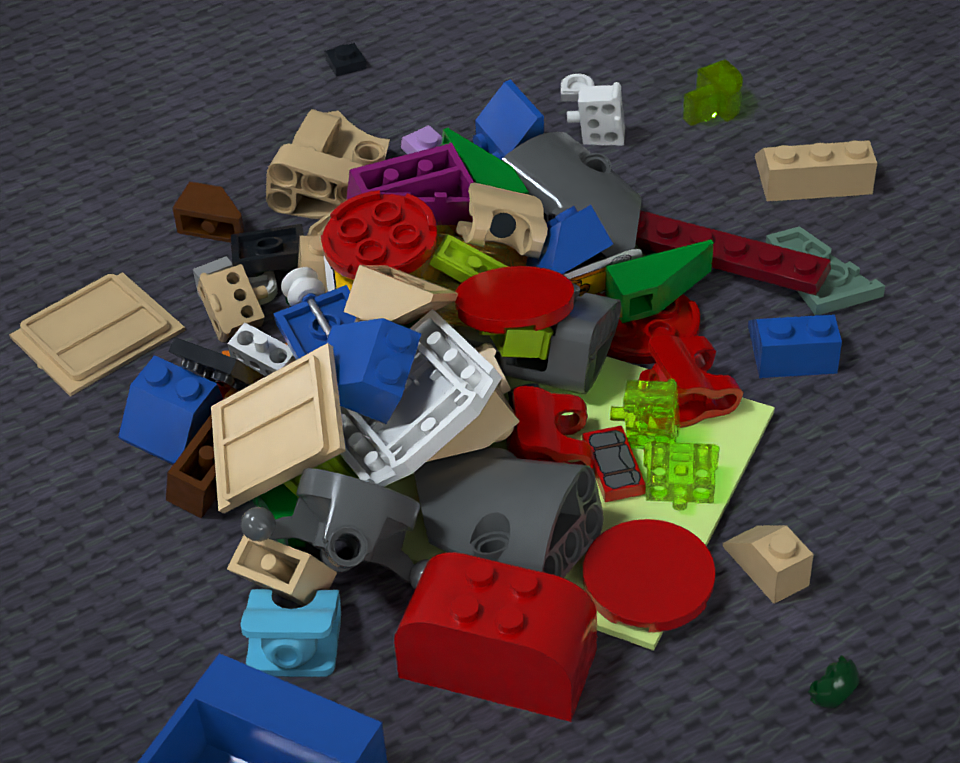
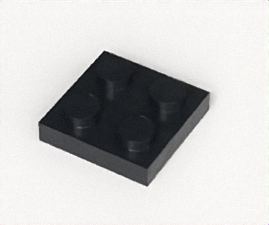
(267, 249)
(214, 365)

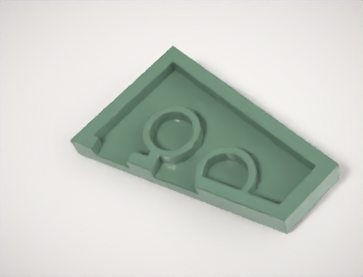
(843, 284)

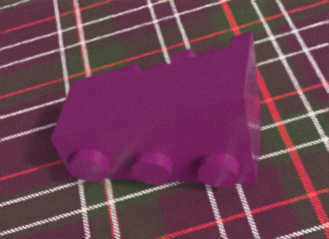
(430, 174)

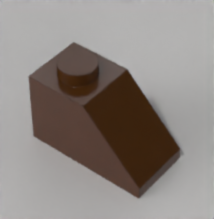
(207, 213)

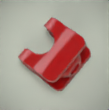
(694, 385)
(543, 427)

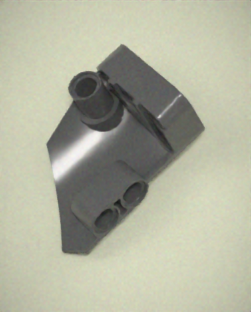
(569, 175)
(574, 351)
(510, 509)

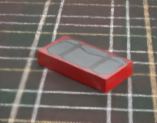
(614, 464)

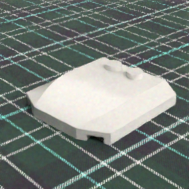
(441, 397)

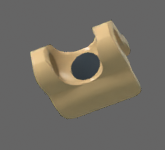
(505, 219)

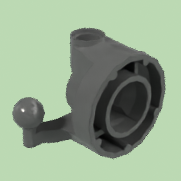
(346, 511)

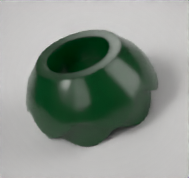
(836, 684)

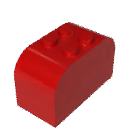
(498, 634)

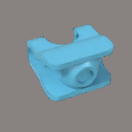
(292, 640)

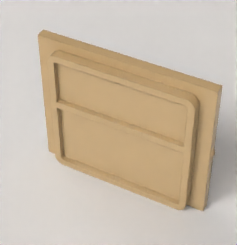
(95, 332)
(277, 428)

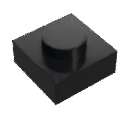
(345, 59)

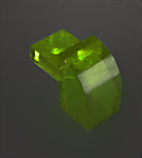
(716, 94)

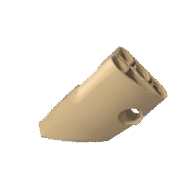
(314, 170)

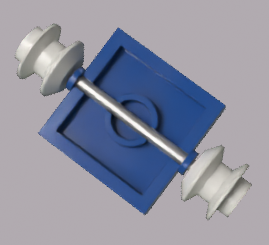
(311, 311)

